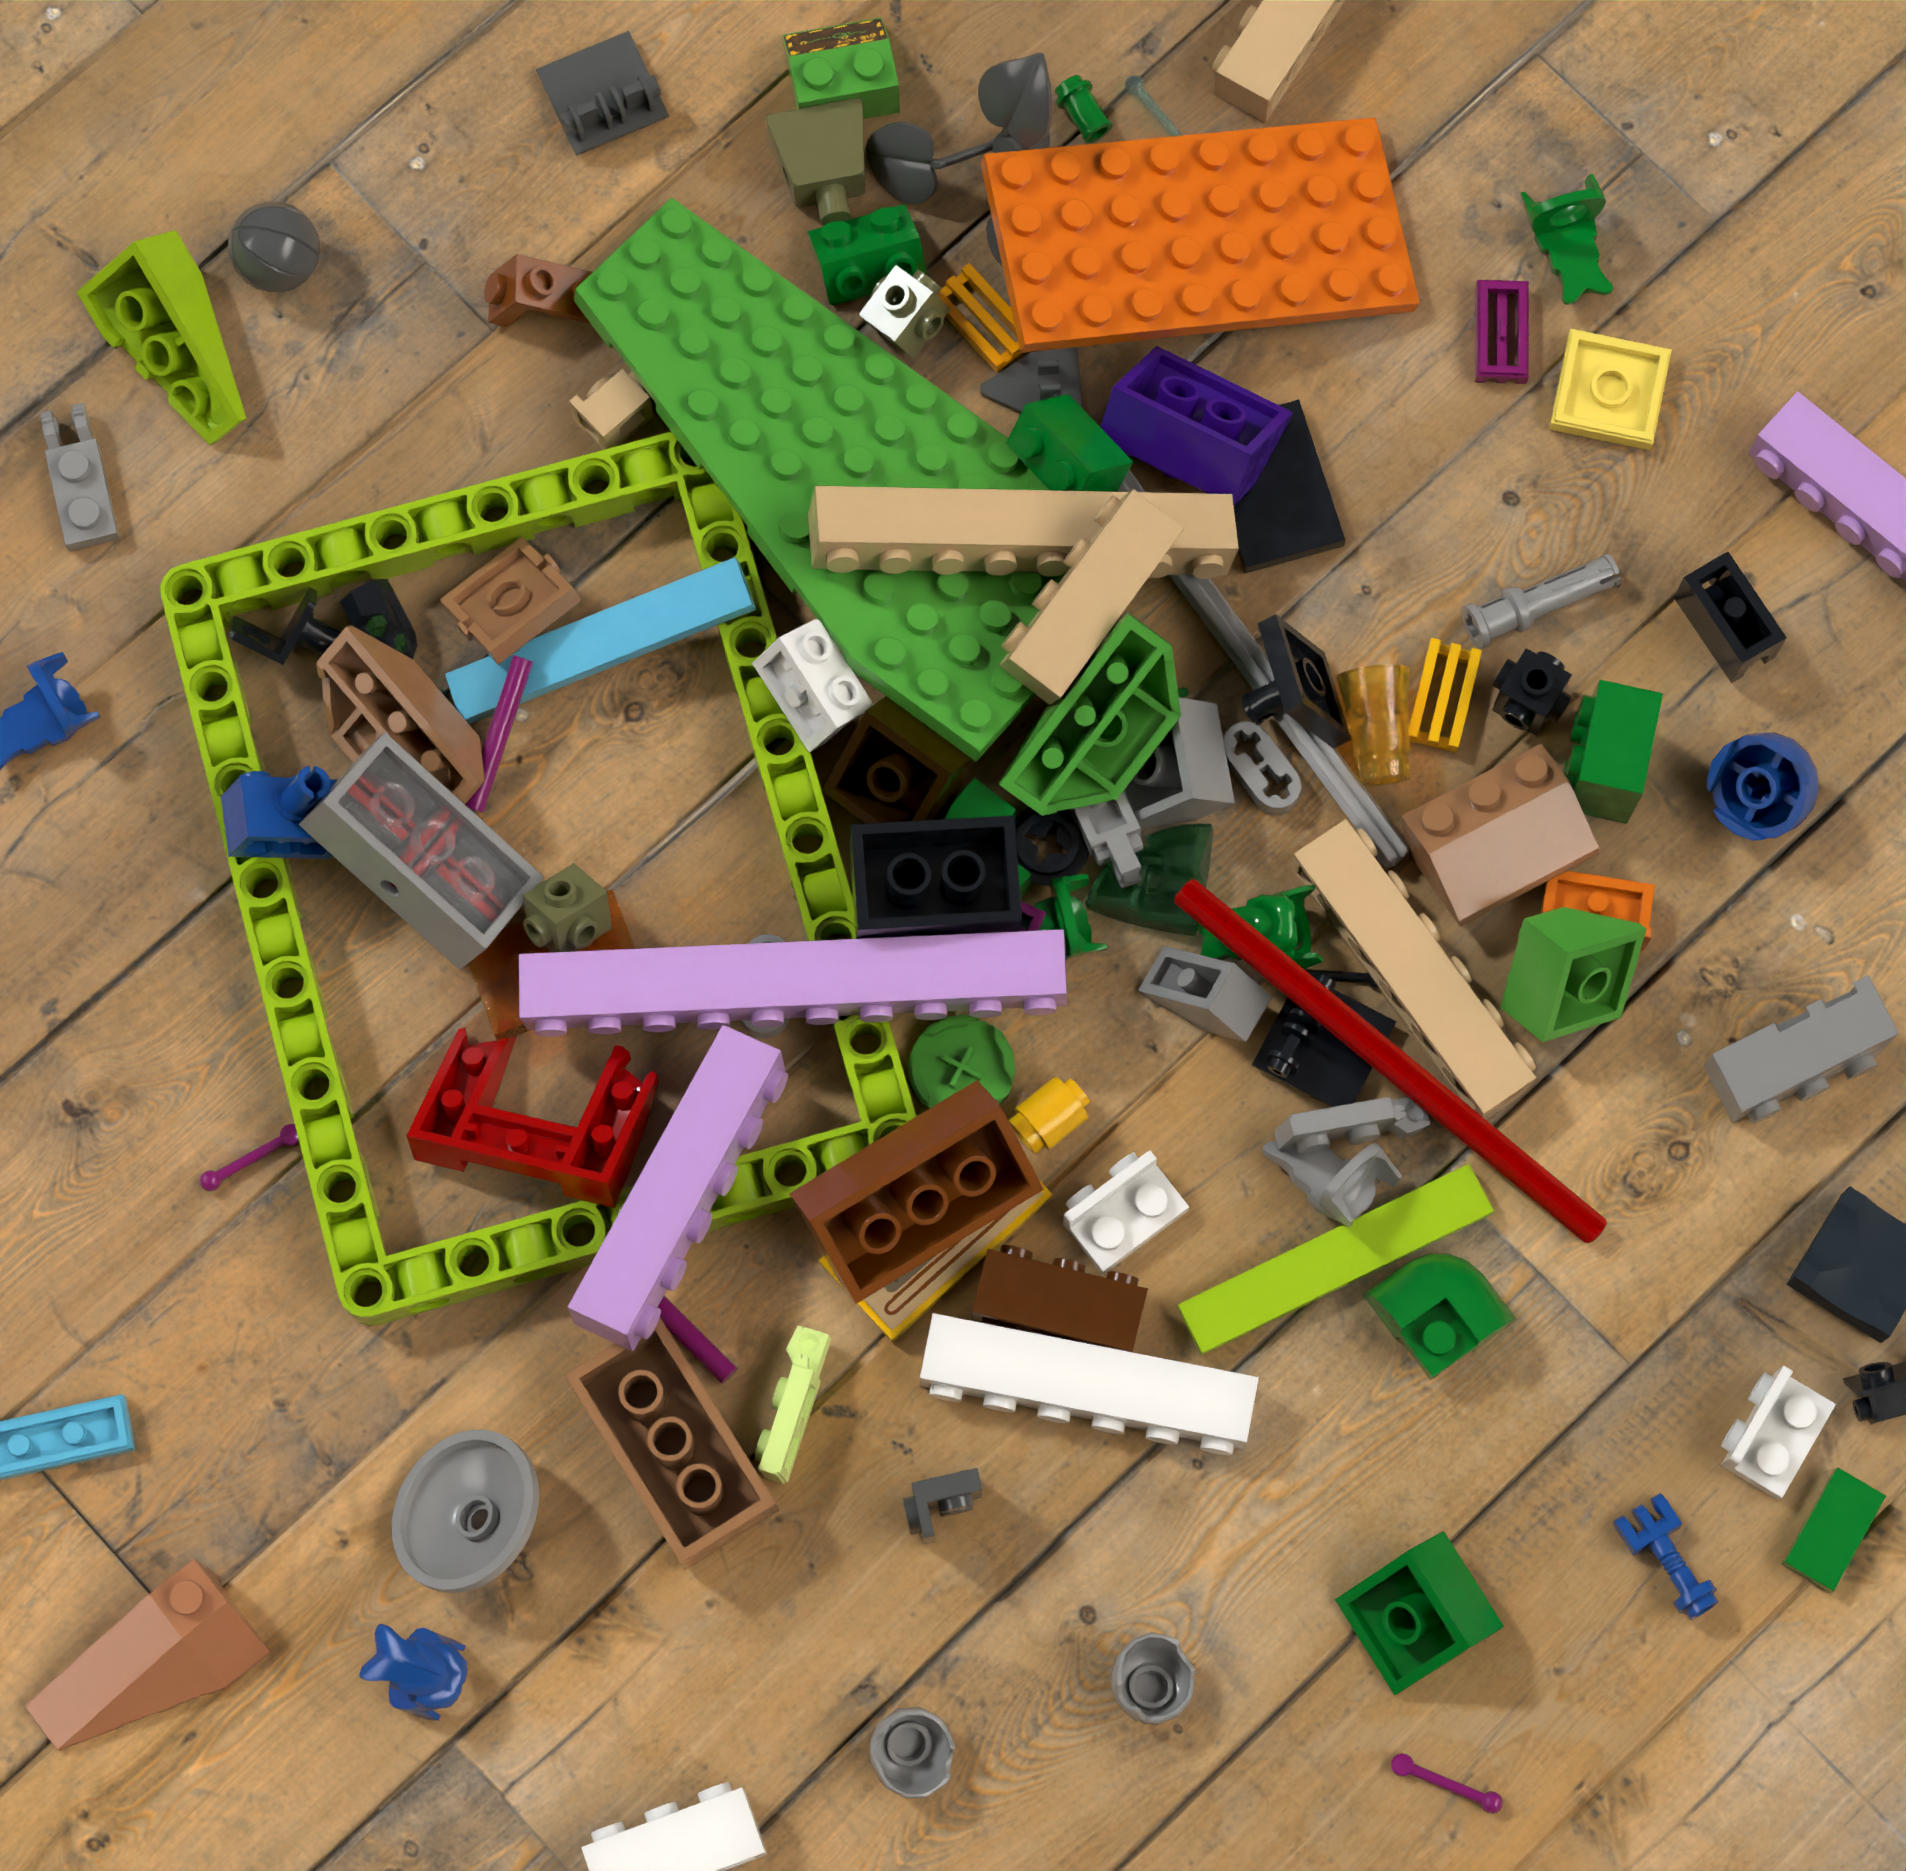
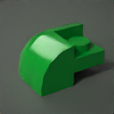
(1439, 1309)

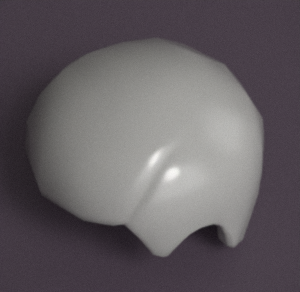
(1152, 1679)
(912, 1752)

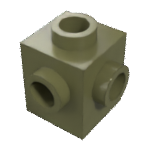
(905, 310)
(566, 911)

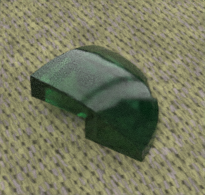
(1166, 865)

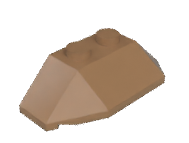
(381, 691)

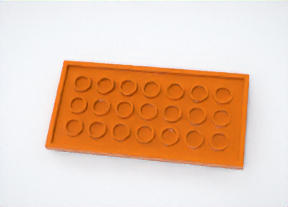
(1198, 234)

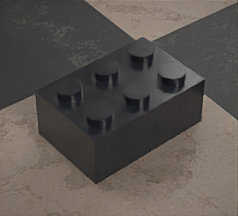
(935, 877)

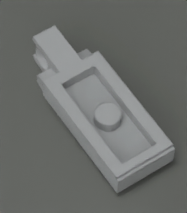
(1112, 837)
(1354, 1121)

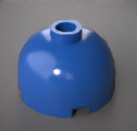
(1763, 785)

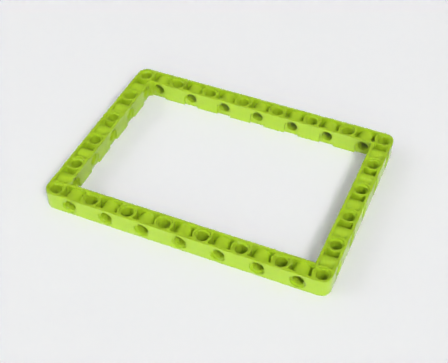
(436, 530)

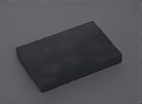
(1289, 506)

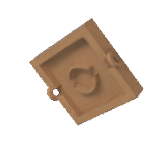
(510, 600)

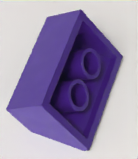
(1193, 424)

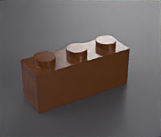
(1058, 1299)

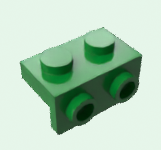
(864, 250)

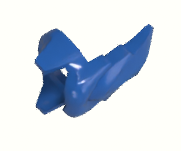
(46, 715)
(422, 1670)

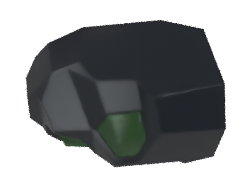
(379, 614)

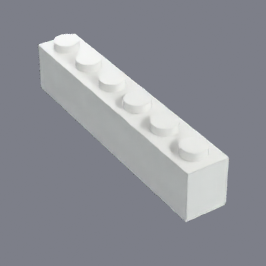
(1089, 1383)

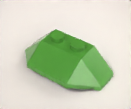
(1102, 726)

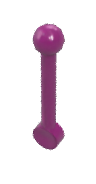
(211, 1180)
(1403, 1765)

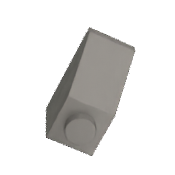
(1206, 992)

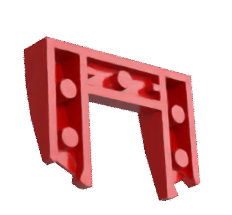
(587, 1160)

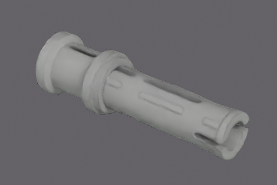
(1519, 607)

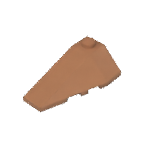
(162, 1653)

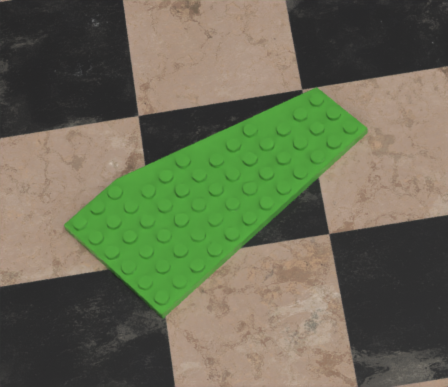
(797, 399)

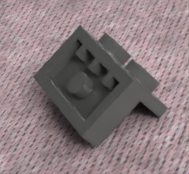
(949, 1493)

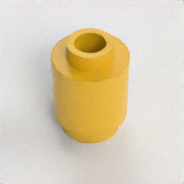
(1050, 1114)

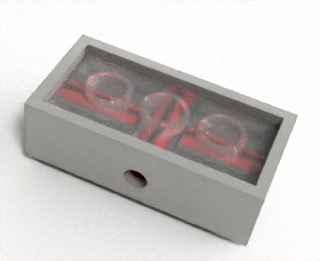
(422, 851)

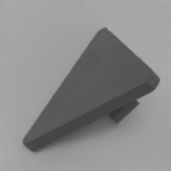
(1036, 378)

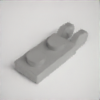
(79, 483)

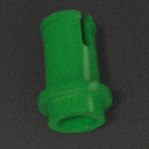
(1076, 97)

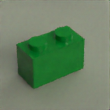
(1067, 447)

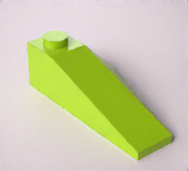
(162, 316)

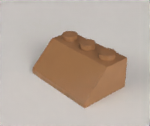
(1499, 835)

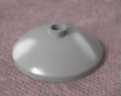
(450, 1497)

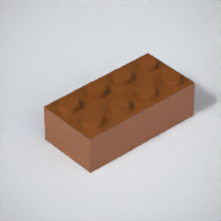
(917, 1191)

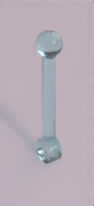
(1135, 86)

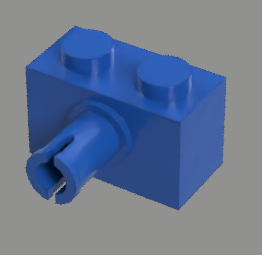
(266, 813)

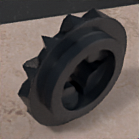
(1068, 839)

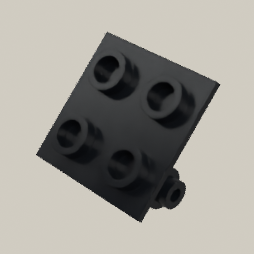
(1313, 1058)

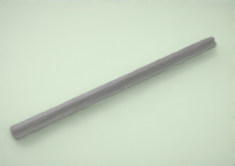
(1256, 669)

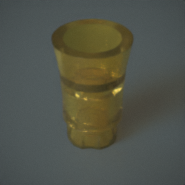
(1378, 721)

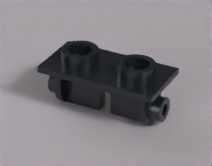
(1881, 1391)

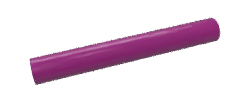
(500, 728)
(696, 1342)

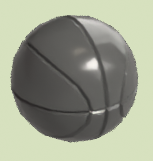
(274, 247)

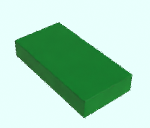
(1833, 1530)

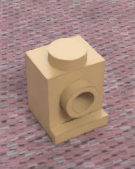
(613, 409)

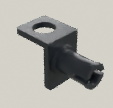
(301, 631)

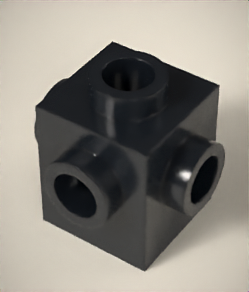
(1530, 707)

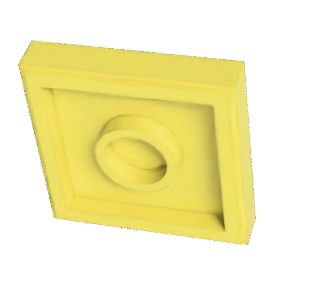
(1610, 389)

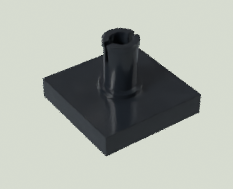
(1300, 687)

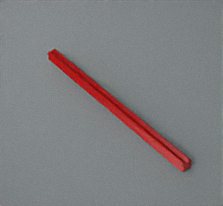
(1390, 1061)

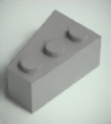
(1802, 1053)

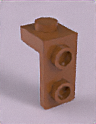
(533, 285)

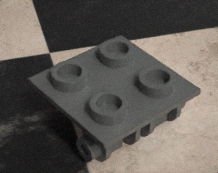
(602, 93)

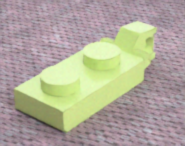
(793, 1402)

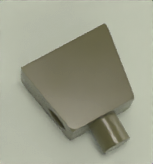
(821, 155)

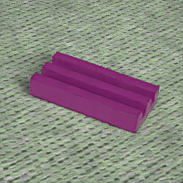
(1501, 371)

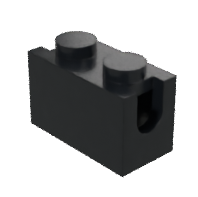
(1729, 616)

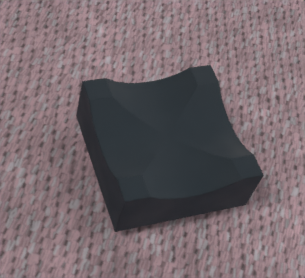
(1857, 1266)

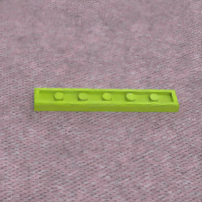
(1335, 1259)

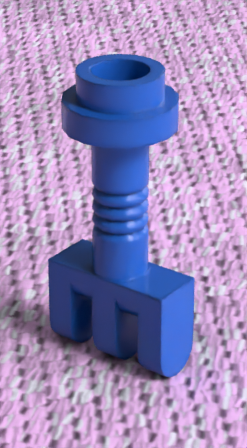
(1695, 1597)

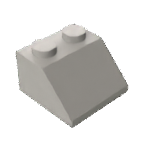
(1185, 772)

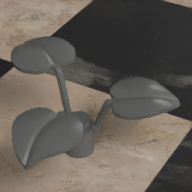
(1011, 96)

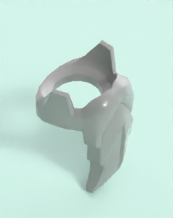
(1336, 1185)

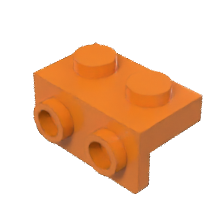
(1601, 896)

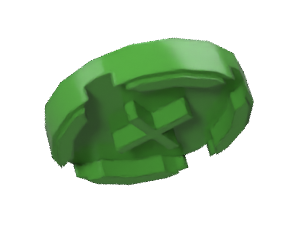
(957, 1054)

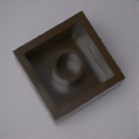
(896, 768)

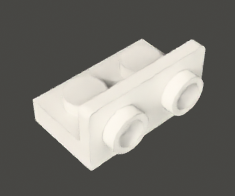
(812, 683)
(1123, 1211)
(1777, 1432)

